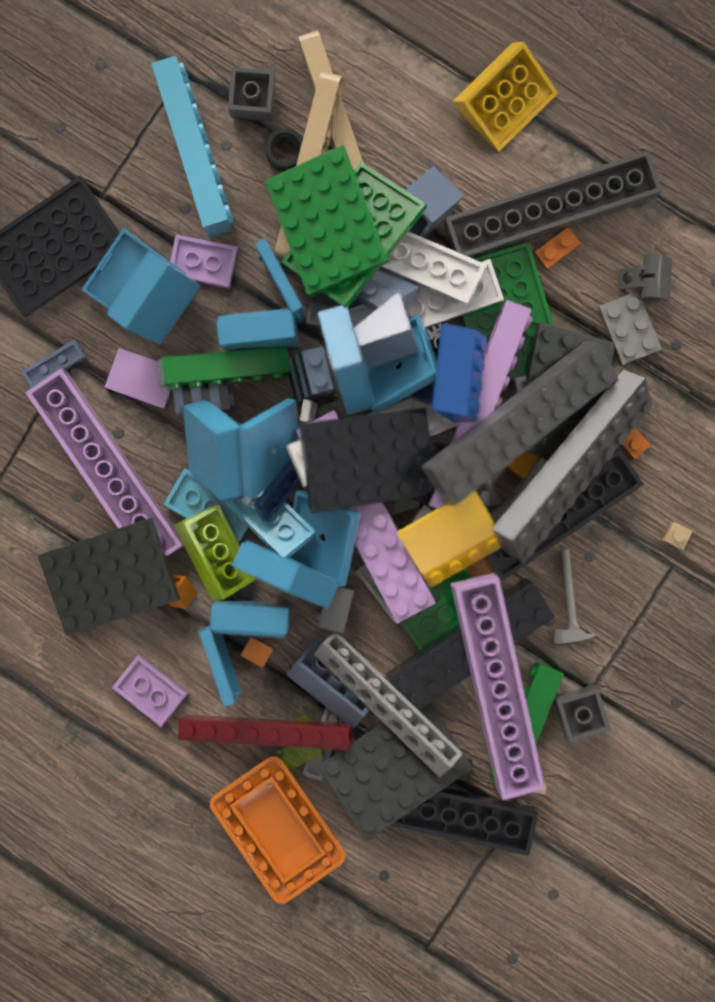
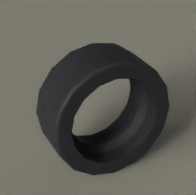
(282, 133)

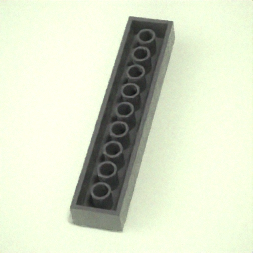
(553, 206)
(519, 422)
(573, 466)

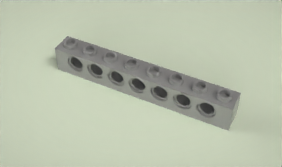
(388, 704)

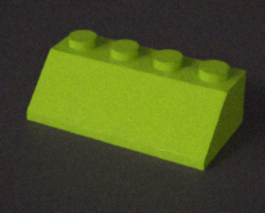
(213, 551)

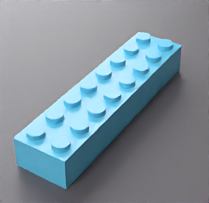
(193, 146)

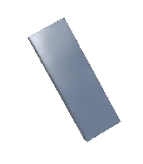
(62, 358)

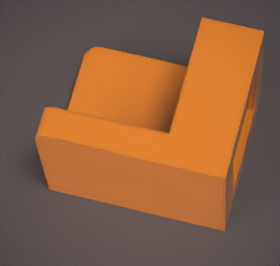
(185, 590)
(256, 651)

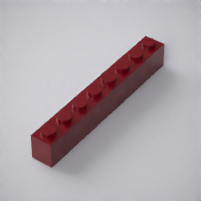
(266, 732)

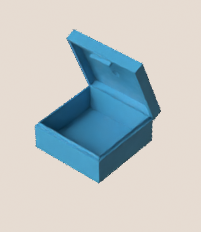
(141, 288)
(264, 328)
(382, 384)
(235, 457)
(317, 566)
(244, 619)

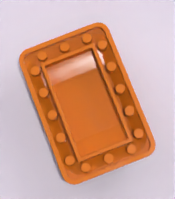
(277, 829)

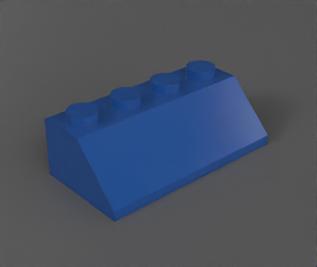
(459, 373)

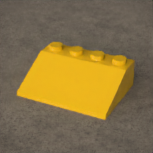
(506, 95)
(450, 539)

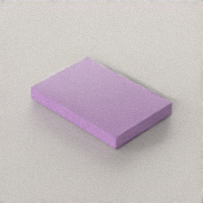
(205, 260)
(137, 378)
(150, 690)

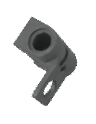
(651, 277)

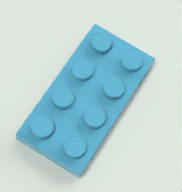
(192, 496)
(282, 533)

